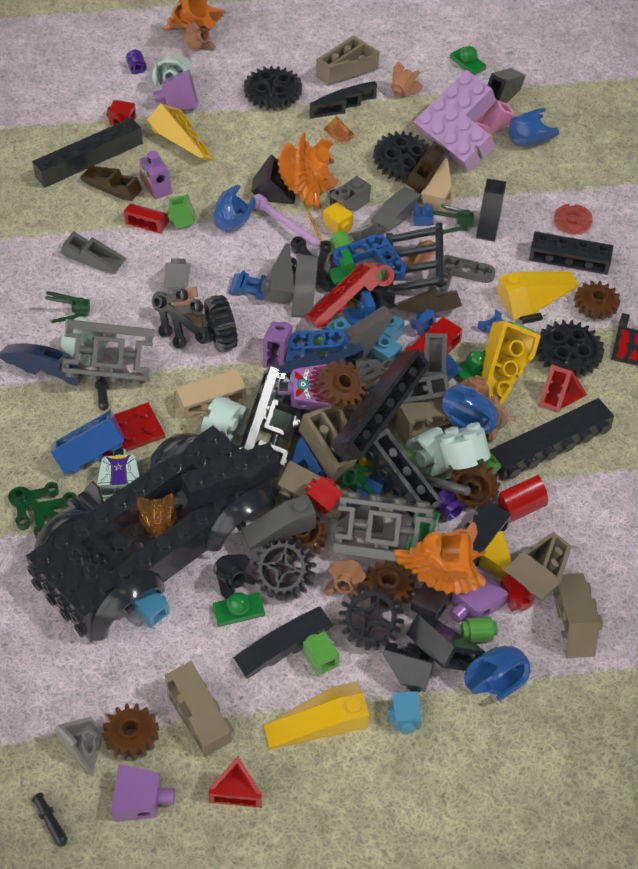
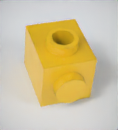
(337, 218)

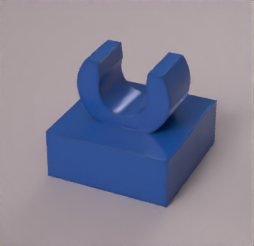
(423, 215)
(423, 321)
(452, 367)

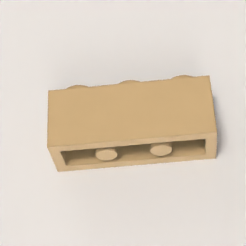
(197, 396)

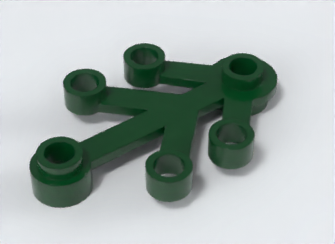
(40, 508)

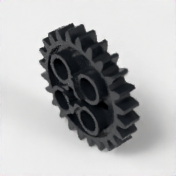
(285, 90)
(399, 154)
(570, 347)

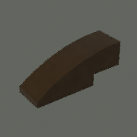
(427, 167)
(112, 182)
(430, 301)

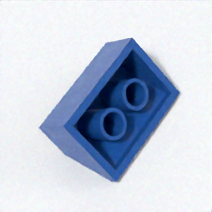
(87, 443)

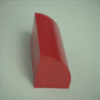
(146, 218)
(523, 498)

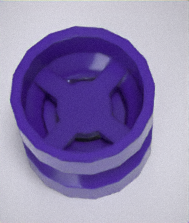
(136, 62)
(449, 505)

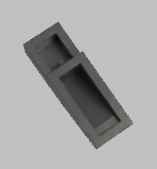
(396, 209)
(92, 253)
(304, 285)
(435, 353)

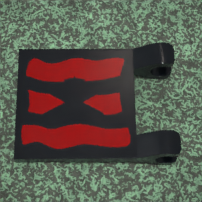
(626, 343)

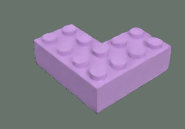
(453, 118)

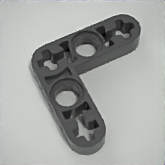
(451, 270)

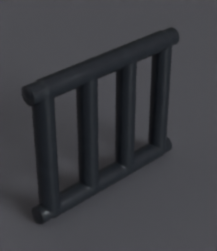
(438, 263)

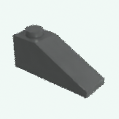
(279, 284)
(369, 329)
(429, 388)
(284, 520)

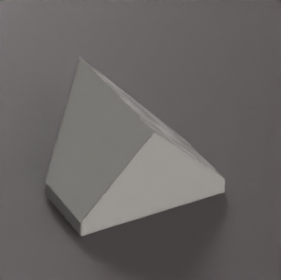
(82, 740)

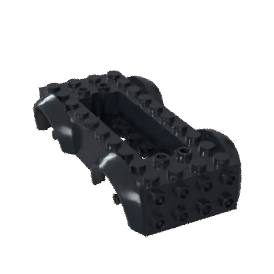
(86, 556)

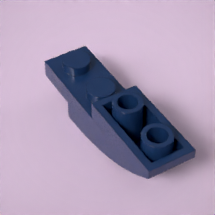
(348, 353)
(38, 357)

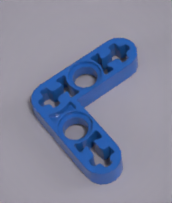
(377, 247)
(310, 336)

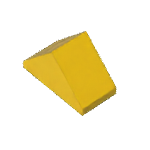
(496, 556)

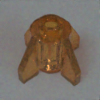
(157, 514)

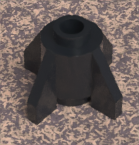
(87, 499)
(231, 573)

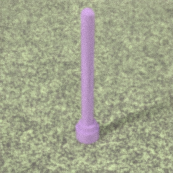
(263, 205)

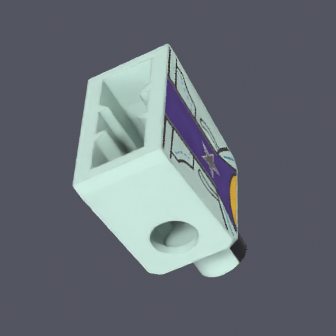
(116, 472)

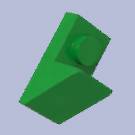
(345, 268)

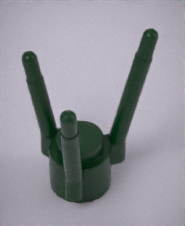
(463, 218)
(79, 305)
(356, 479)

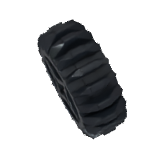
(221, 320)
(283, 578)
(367, 627)

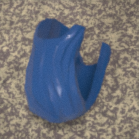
(529, 129)
(232, 211)
(468, 406)
(498, 672)

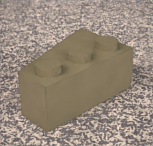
(347, 61)
(419, 417)
(319, 431)
(293, 484)
(541, 565)
(578, 615)
(198, 708)

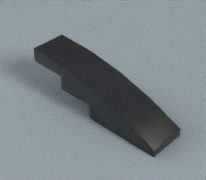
(338, 101)
(282, 641)

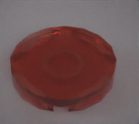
(573, 219)

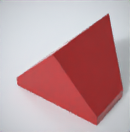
(561, 389)
(235, 787)

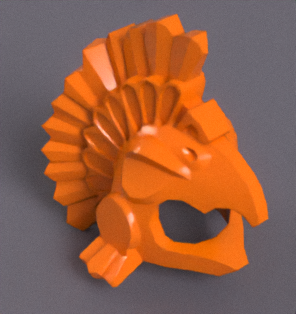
(193, 11)
(307, 169)
(445, 561)

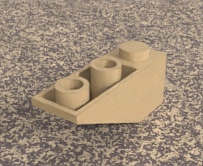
(439, 189)

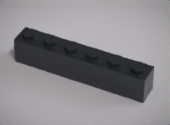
(87, 152)
(380, 405)
(552, 438)
(488, 521)

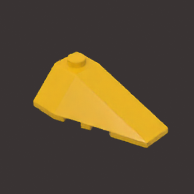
(176, 127)
(531, 290)
(506, 355)
(325, 715)

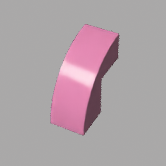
(496, 117)

